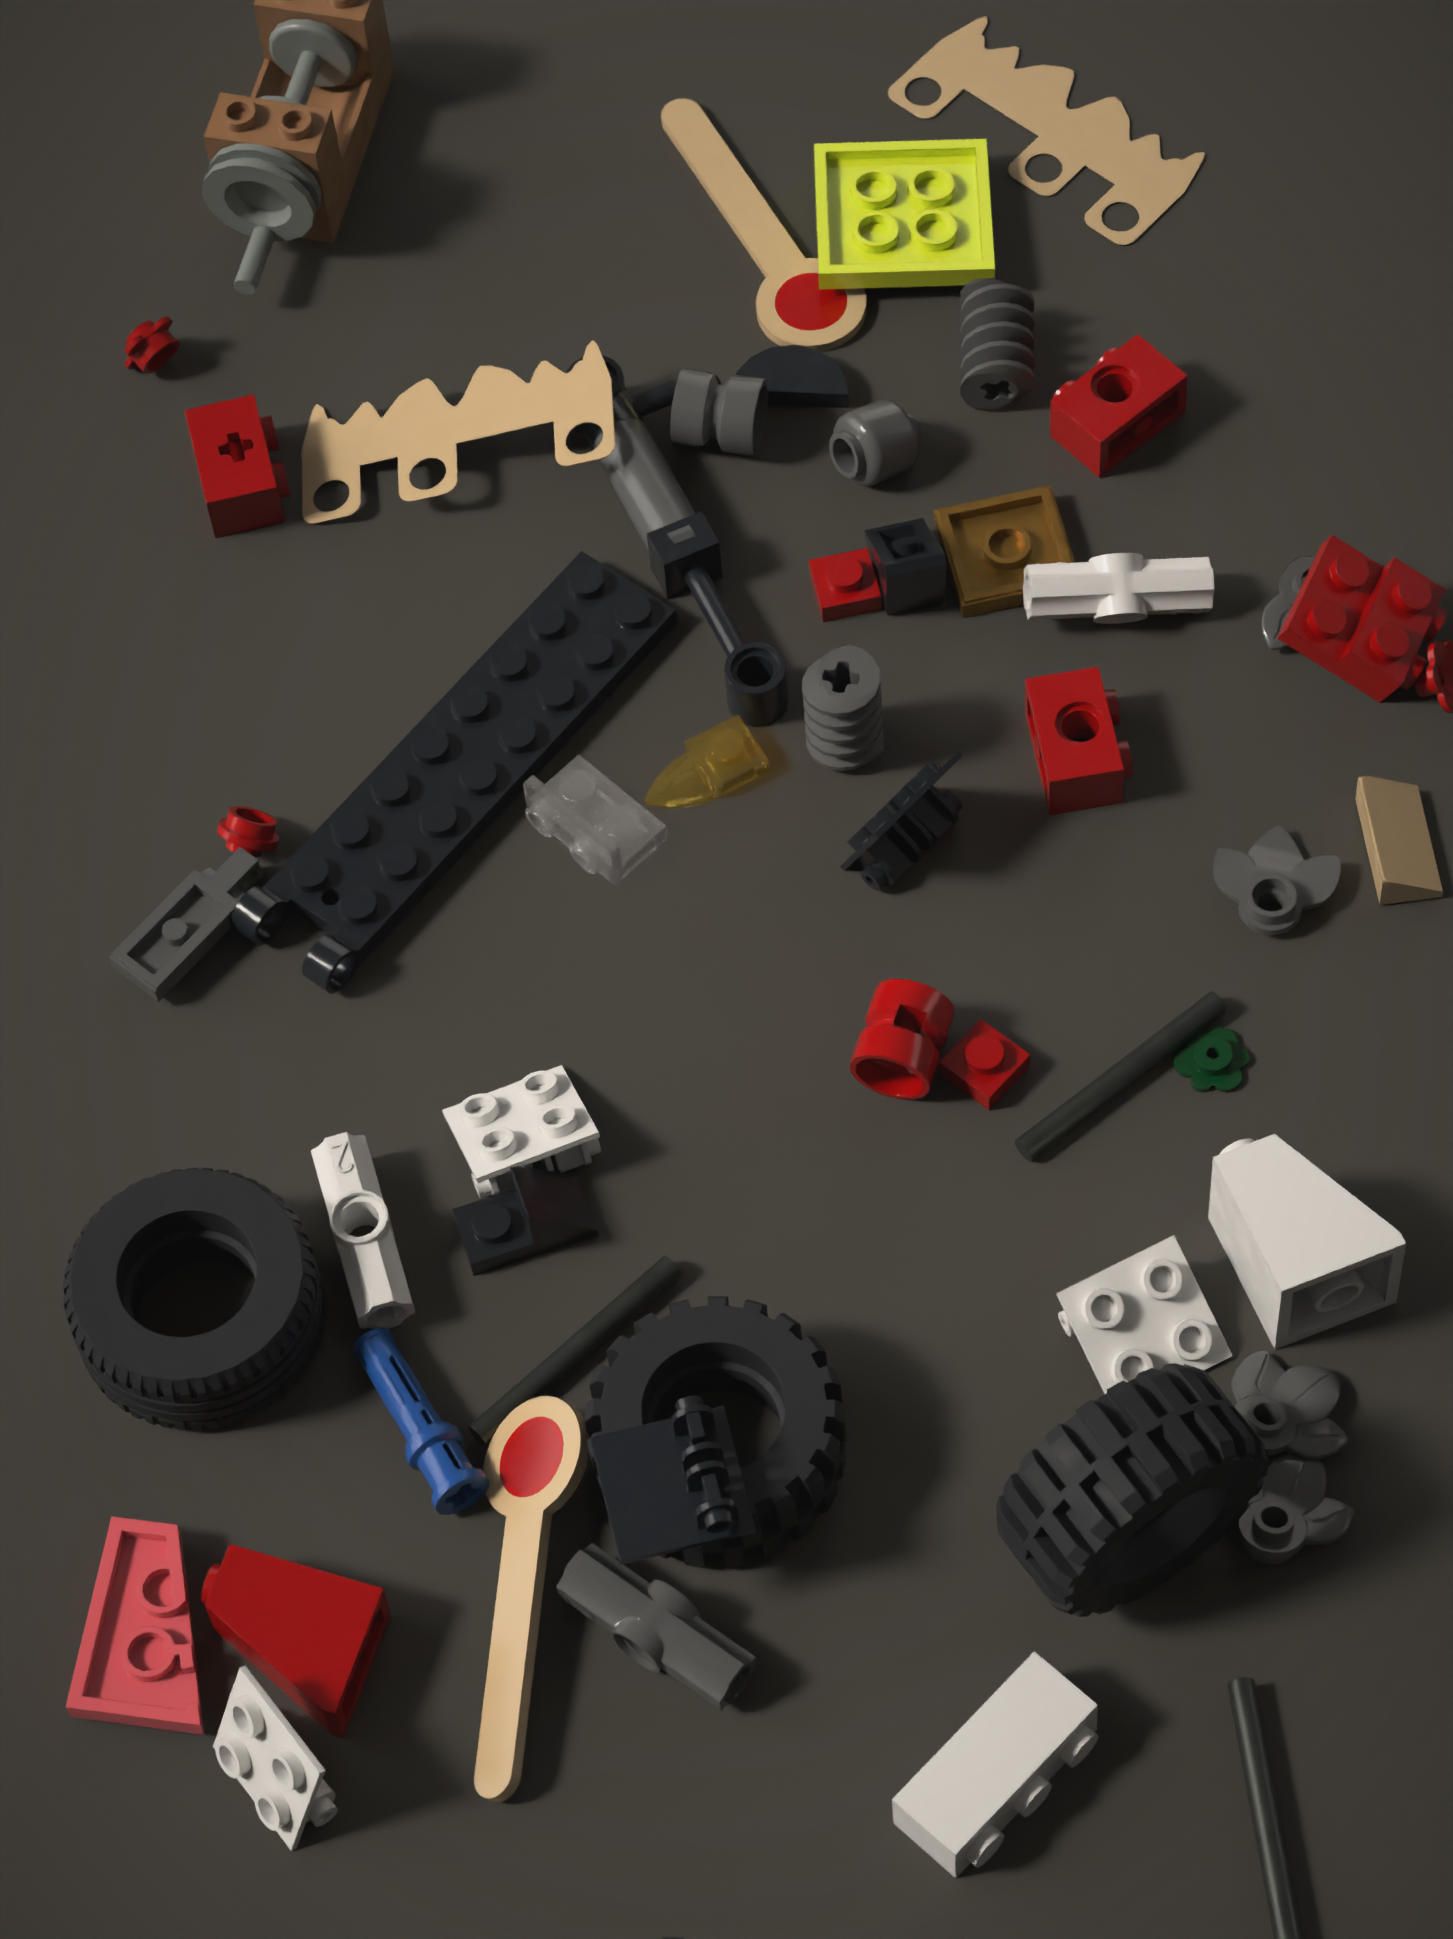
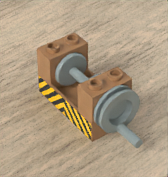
(298, 142)

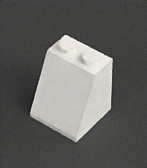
(1300, 1240)

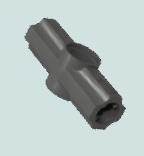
(656, 1626)

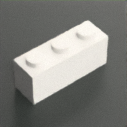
(997, 1766)

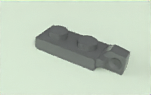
(185, 925)

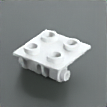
(523, 1126)
(1142, 1316)
(272, 1762)

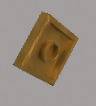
(994, 541)

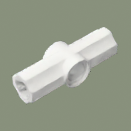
(1118, 588)
(368, 1261)

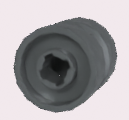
(725, 412)

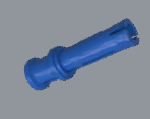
(431, 1443)

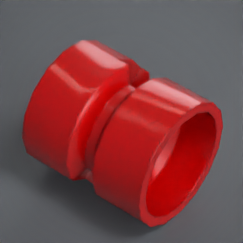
(902, 1039)

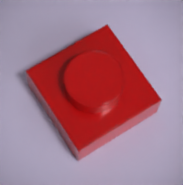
(845, 584)
(984, 1064)

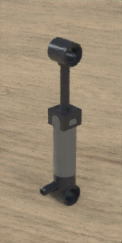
(683, 546)

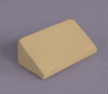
(1397, 840)

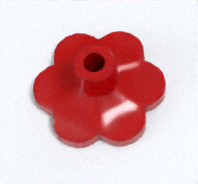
(1439, 675)

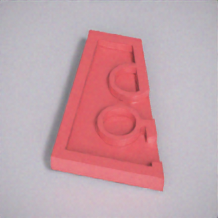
(139, 1634)

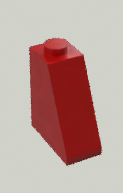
(299, 1628)

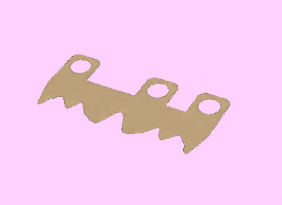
(1077, 137)
(427, 427)

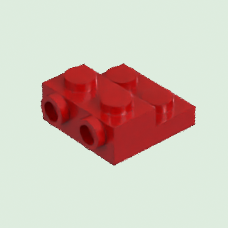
(1364, 619)

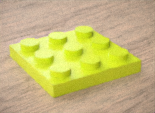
(903, 213)

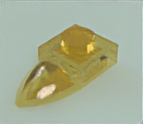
(710, 767)

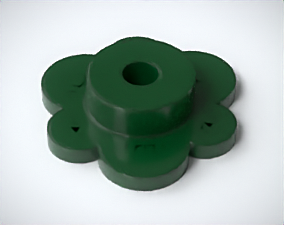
(1223, 1071)

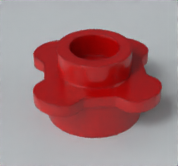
(151, 345)

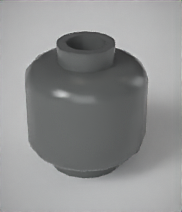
(875, 443)

